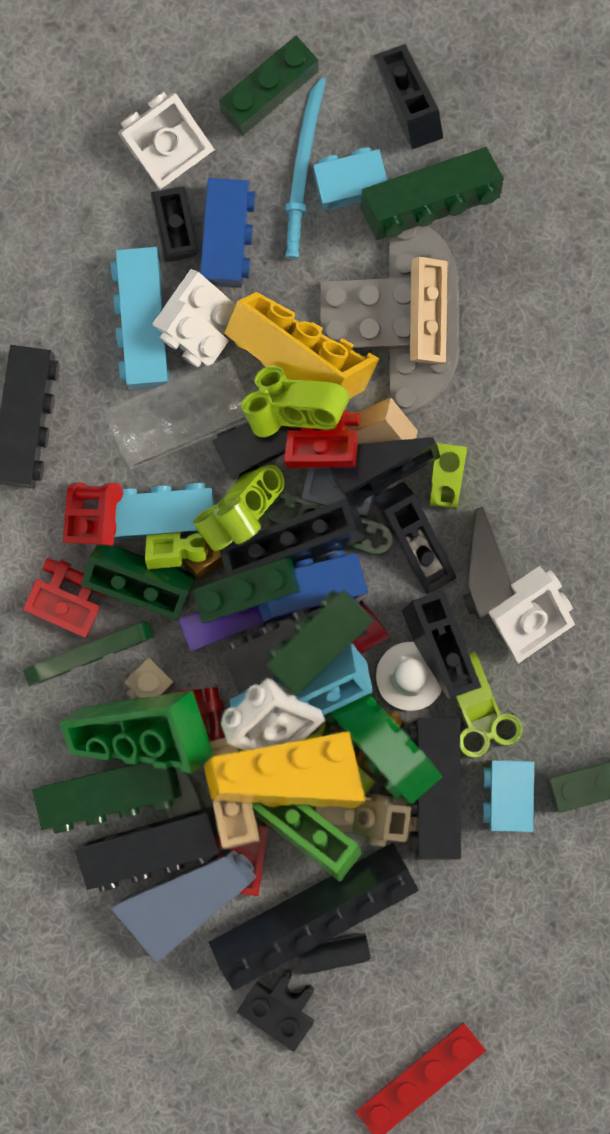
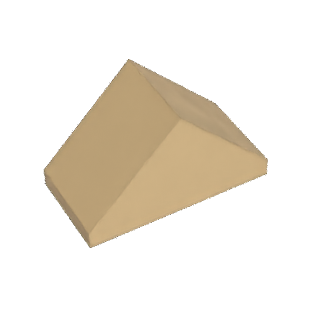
(384, 423)

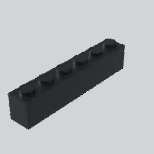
(312, 917)

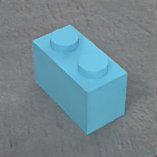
(342, 179)
(509, 796)

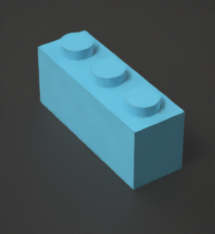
(161, 511)

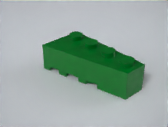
(146, 730)
(386, 748)

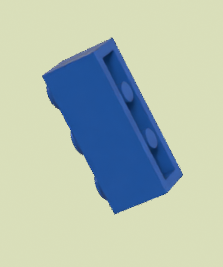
(227, 231)
(316, 582)

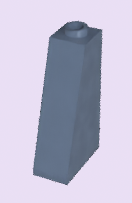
(179, 905)

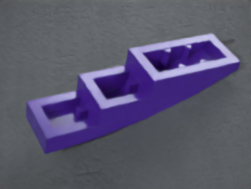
(204, 634)

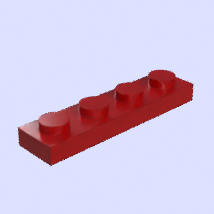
(420, 1080)

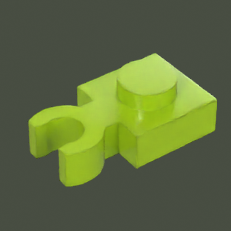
(169, 549)

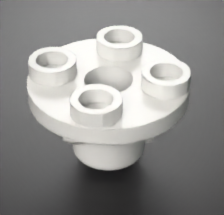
(406, 678)

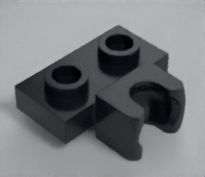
(279, 1011)

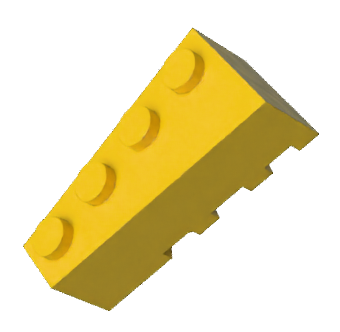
(296, 346)
(298, 772)

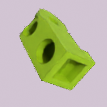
(447, 476)

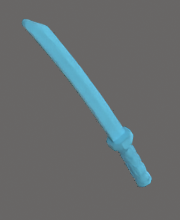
(296, 207)

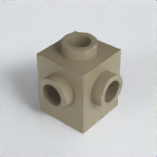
(374, 819)

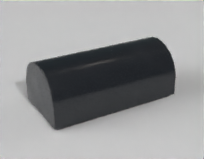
(174, 224)
(336, 954)

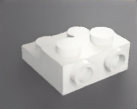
(165, 139)
(196, 320)
(533, 614)
(269, 718)

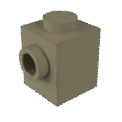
(148, 681)

